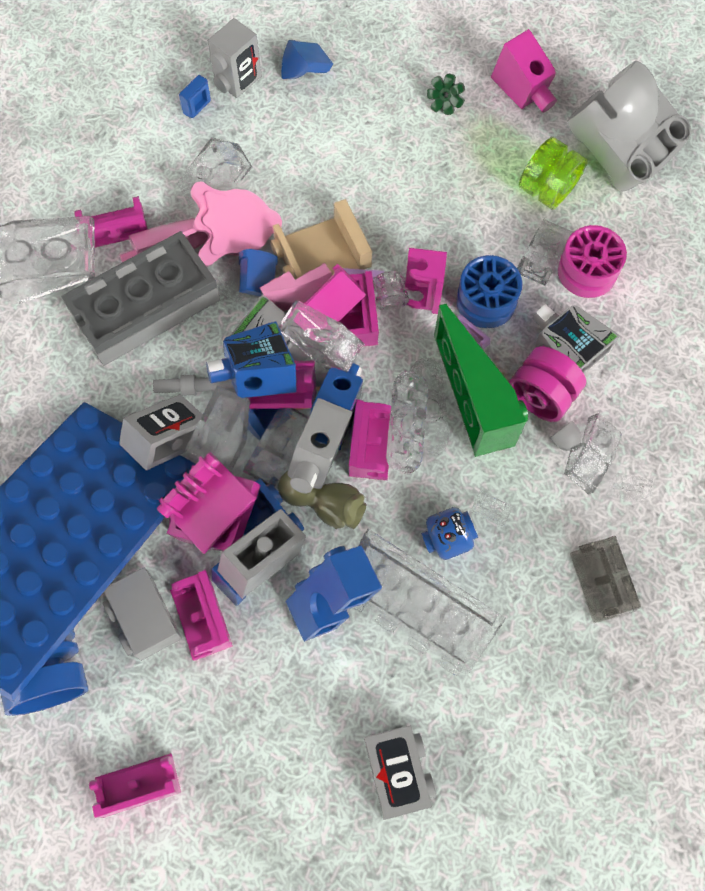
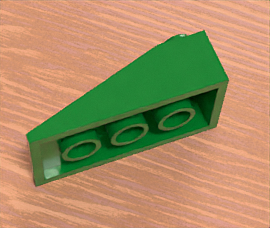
(481, 391)

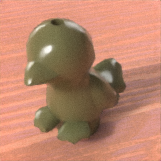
(334, 503)

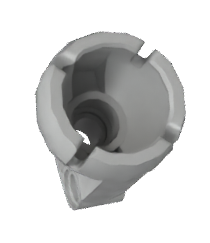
(630, 127)

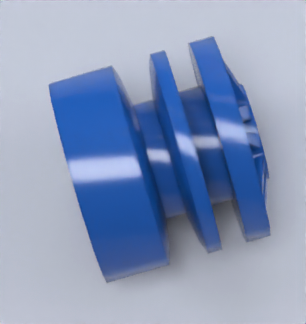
(52, 684)

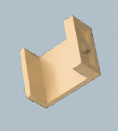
(328, 242)

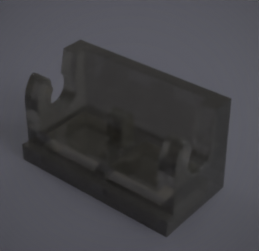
(605, 580)

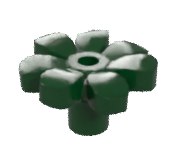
(446, 94)

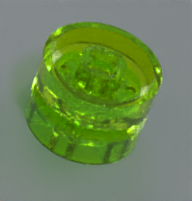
(552, 172)

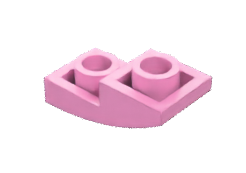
(285, 289)

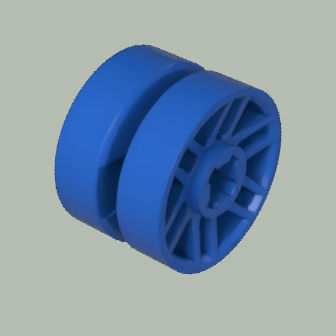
(489, 291)

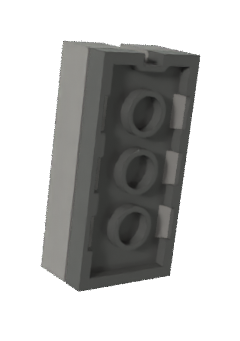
(142, 297)

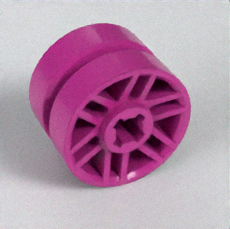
(591, 261)
(548, 383)

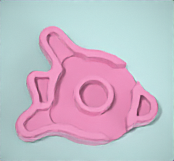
(232, 221)

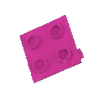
(206, 502)

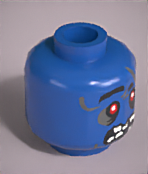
(449, 533)

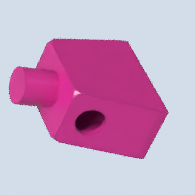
(525, 72)

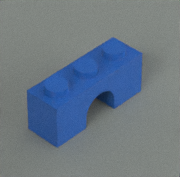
(331, 589)

